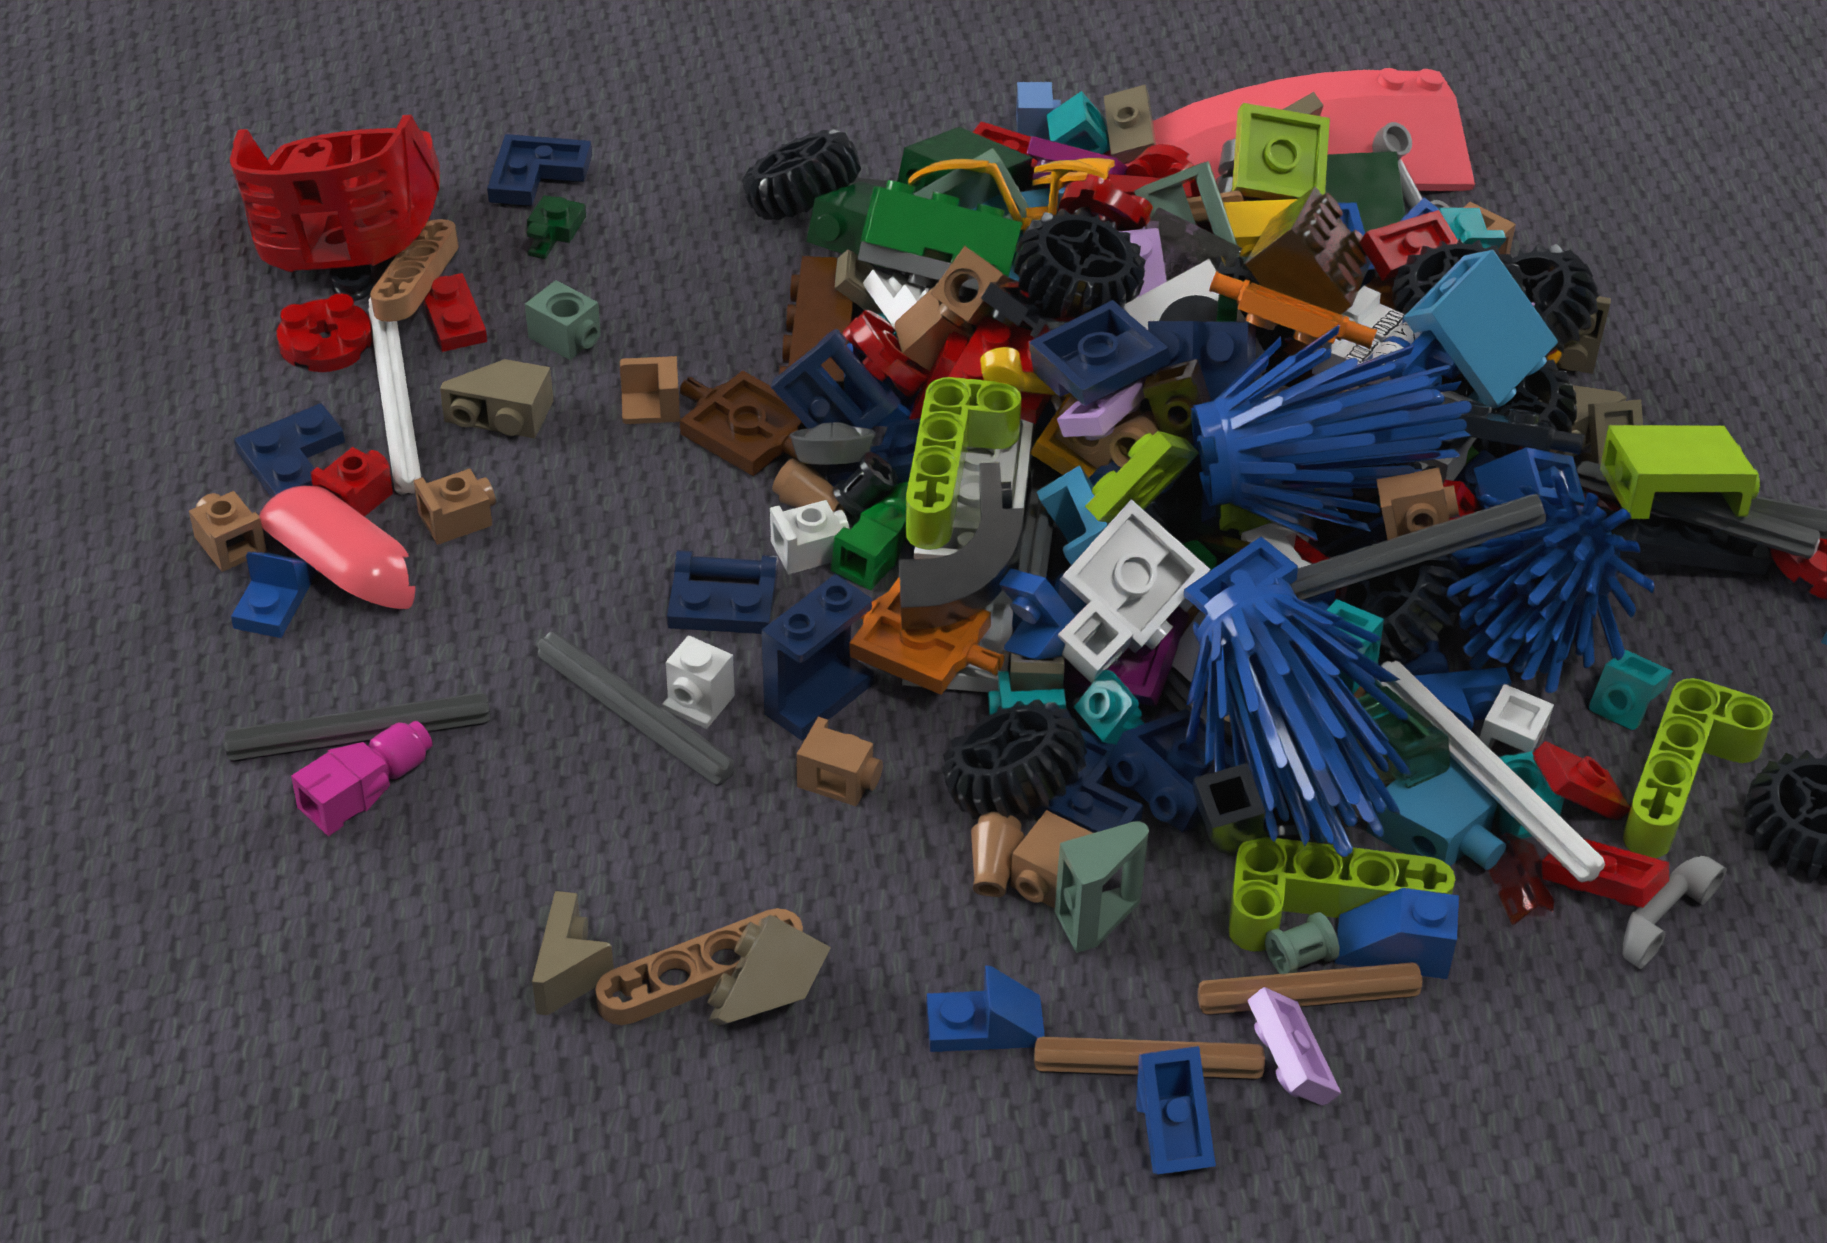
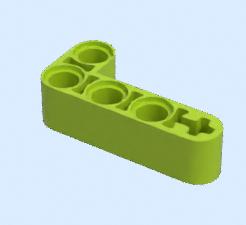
(954, 417)
(1695, 722)
(1317, 879)

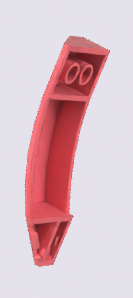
(1357, 109)

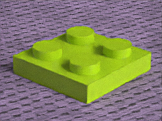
(1279, 153)
(1150, 470)

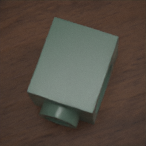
(563, 320)

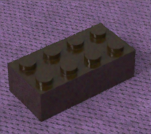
(1311, 254)

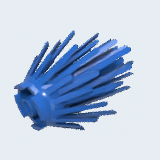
(1283, 446)
(1547, 587)
(1283, 699)

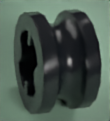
(357, 289)

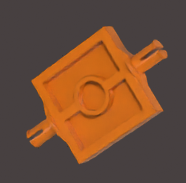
(1269, 308)
(922, 655)

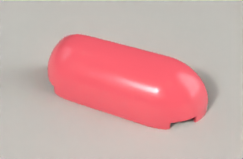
(340, 544)

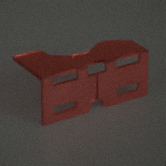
(1513, 885)

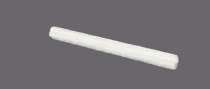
(395, 404)
(1499, 779)

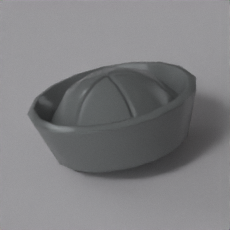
(832, 443)

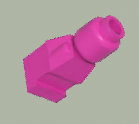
(356, 775)

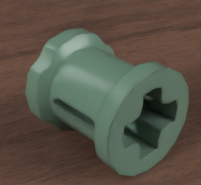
(1302, 944)

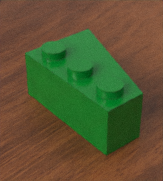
(939, 226)

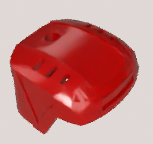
(337, 195)

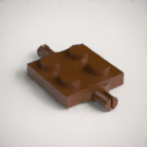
(740, 421)

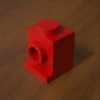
(357, 479)

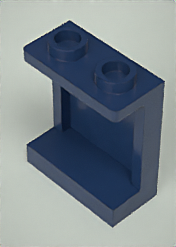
(809, 657)

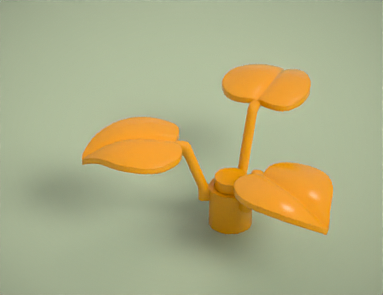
(1058, 178)

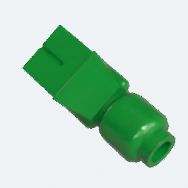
(873, 542)

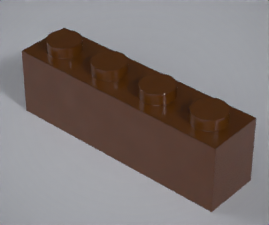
(816, 312)

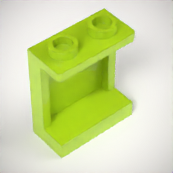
(1676, 459)

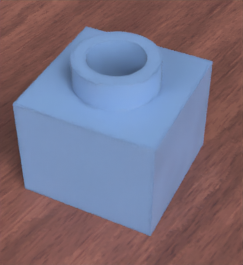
(1032, 106)

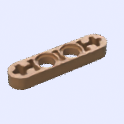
(413, 272)
(691, 956)

